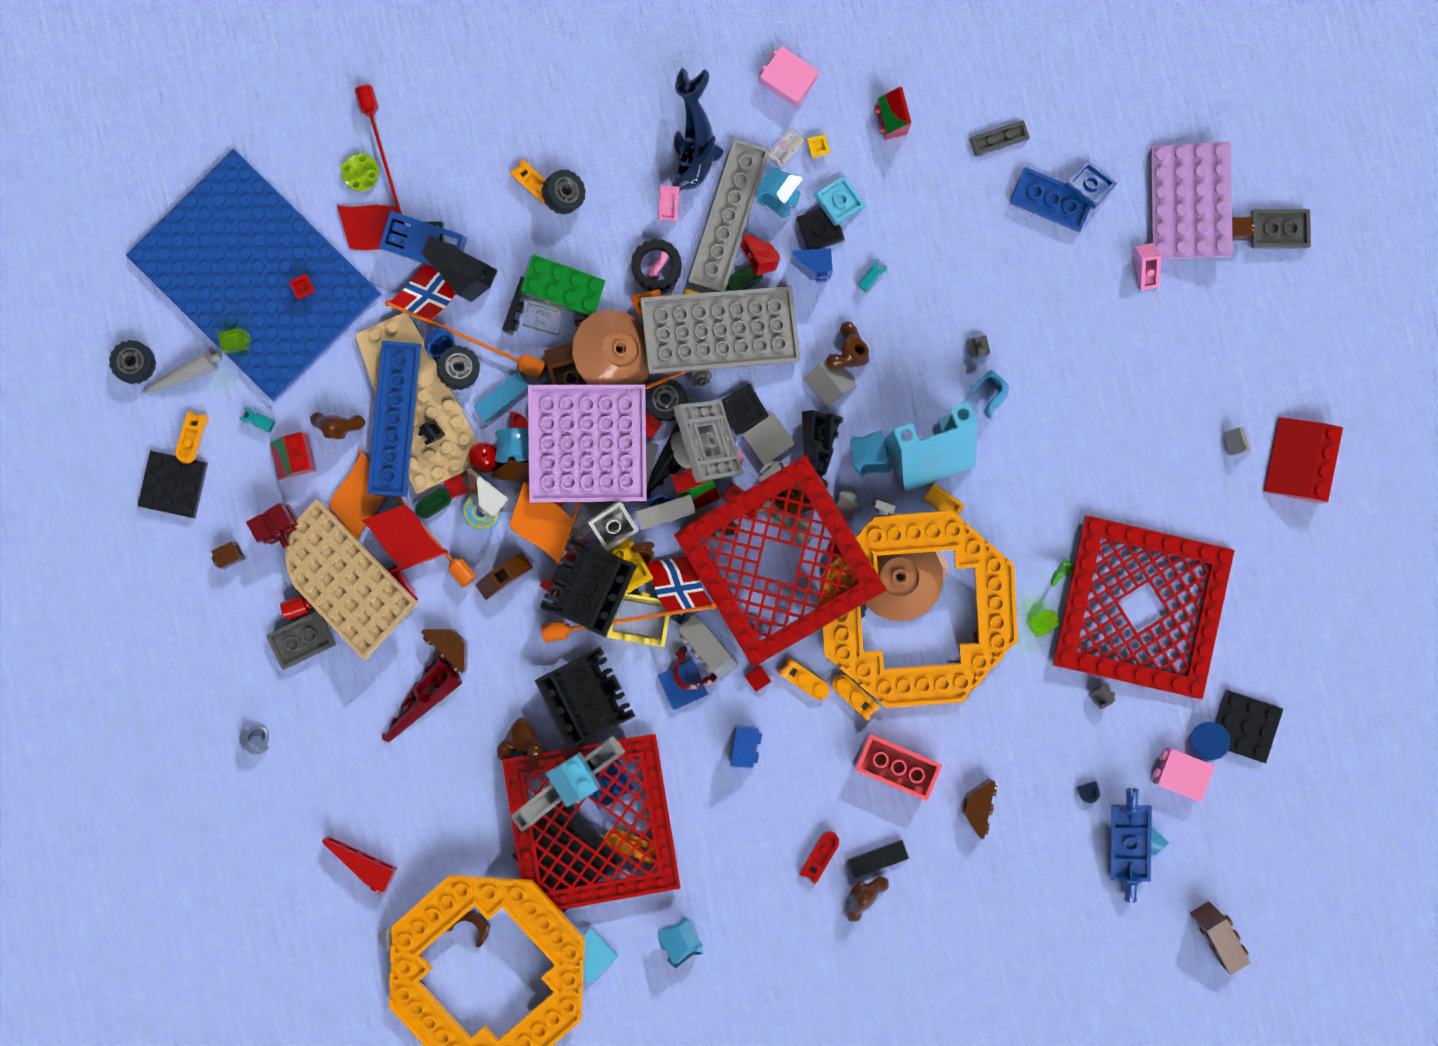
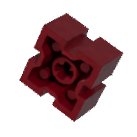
(273, 525)

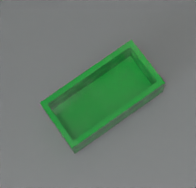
(562, 285)

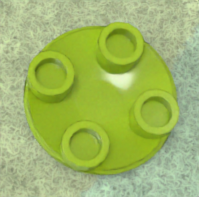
(360, 172)

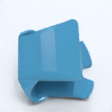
(779, 191)
(1002, 391)
(512, 443)
(870, 454)
(680, 942)

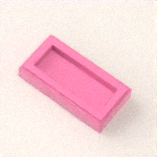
(668, 202)

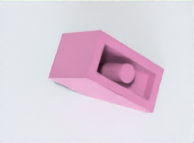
(1147, 266)

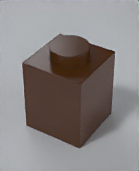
(1242, 228)
(227, 555)

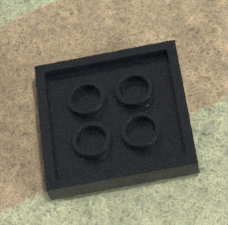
(172, 485)
(1249, 724)

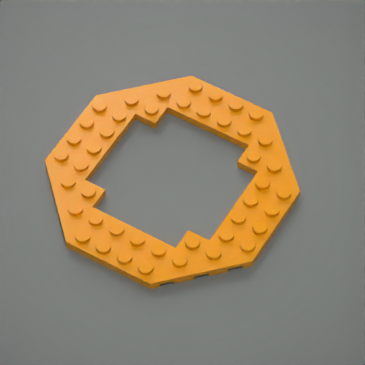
(994, 610)
(533, 914)

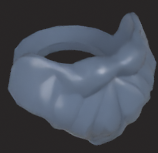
(248, 745)

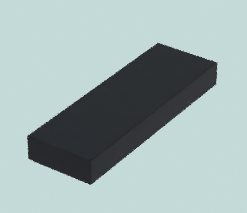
(878, 858)

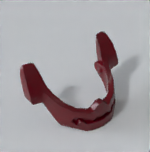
(708, 680)

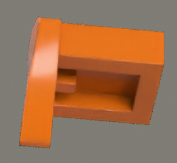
(636, 298)

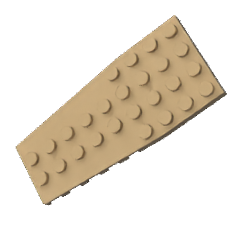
(445, 457)

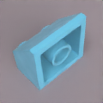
(573, 779)

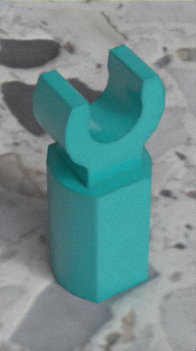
(870, 277)
(258, 420)

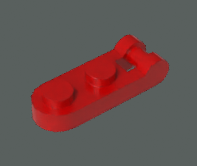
(820, 856)

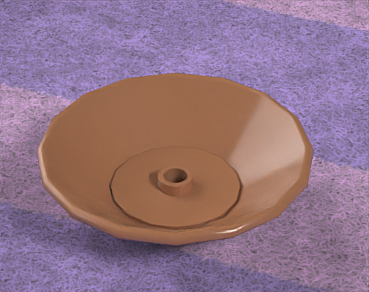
(596, 351)
(916, 591)

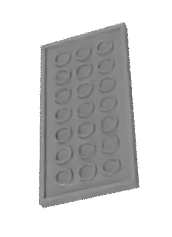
(719, 330)

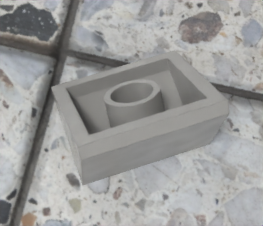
(829, 384)

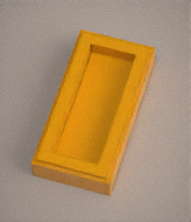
(942, 500)

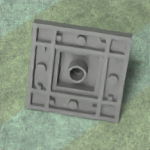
(705, 441)

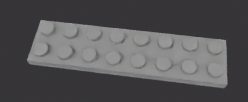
(729, 215)

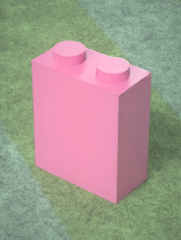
(788, 76)
(1183, 774)

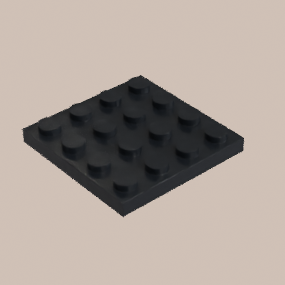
(585, 832)

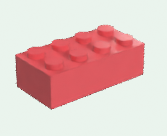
(897, 766)

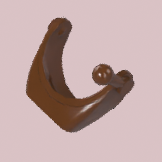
(645, 551)
(479, 921)

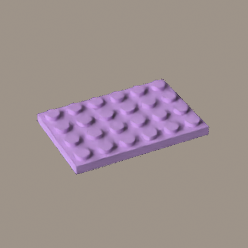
(1192, 200)

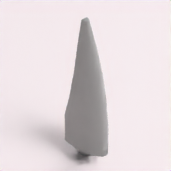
(187, 371)

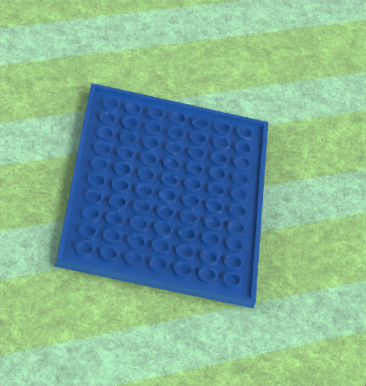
(229, 267)

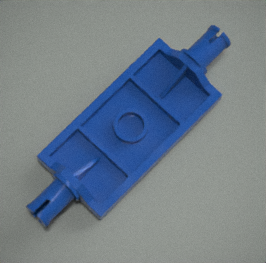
(1131, 844)

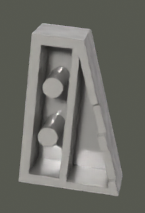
(707, 647)

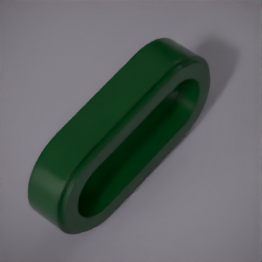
(743, 279)
(433, 503)

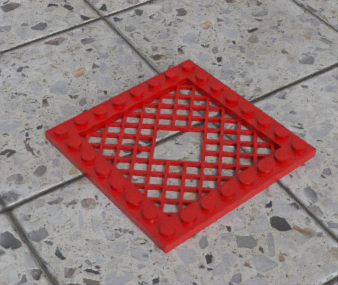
(1209, 613)
(760, 650)
(613, 889)

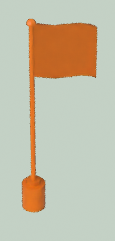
(354, 504)
(542, 524)

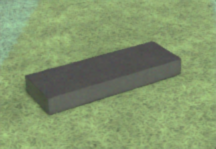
(999, 138)

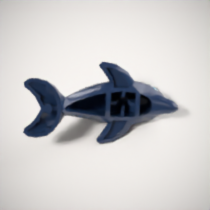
(698, 146)

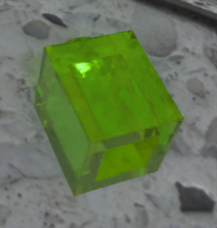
(234, 341)
(1043, 622)

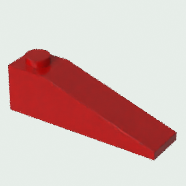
(368, 868)

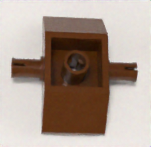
(562, 366)

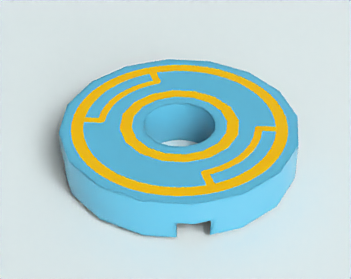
(476, 522)

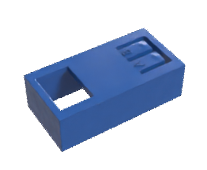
(416, 237)

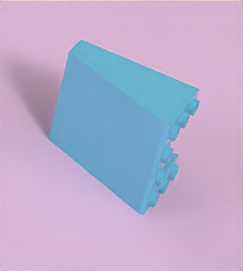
(938, 456)

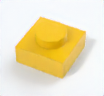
(818, 146)

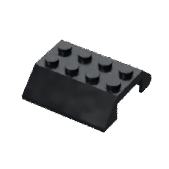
(589, 586)
(583, 698)

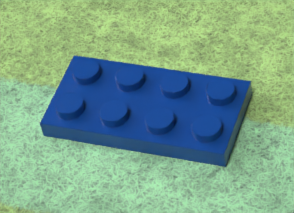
(1049, 200)

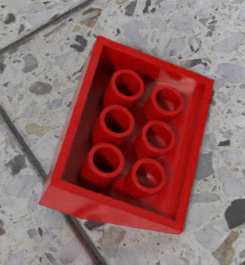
(1303, 460)

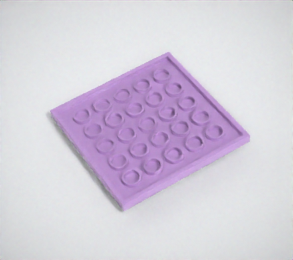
(587, 443)

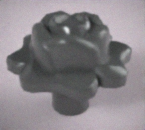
(700, 378)

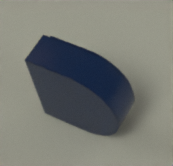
(1089, 792)

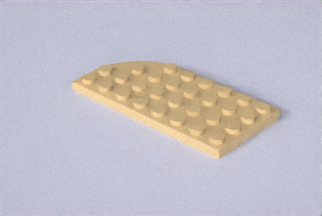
(344, 581)

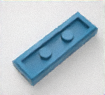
(501, 396)

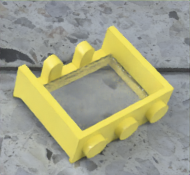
(645, 631)

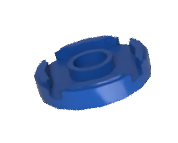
(1210, 740)

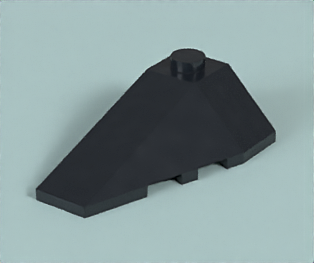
(461, 271)

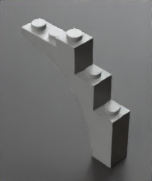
(549, 797)

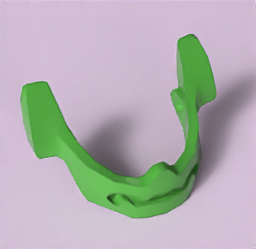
(1065, 566)

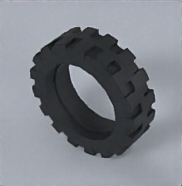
(653, 245)

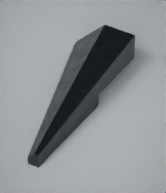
(818, 438)
(664, 465)

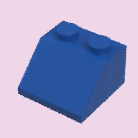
(814, 263)
(744, 746)

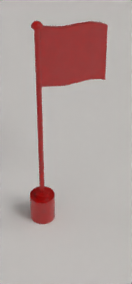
(367, 223)
(402, 540)

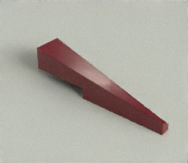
(431, 689)

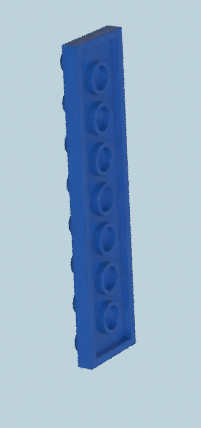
(394, 418)

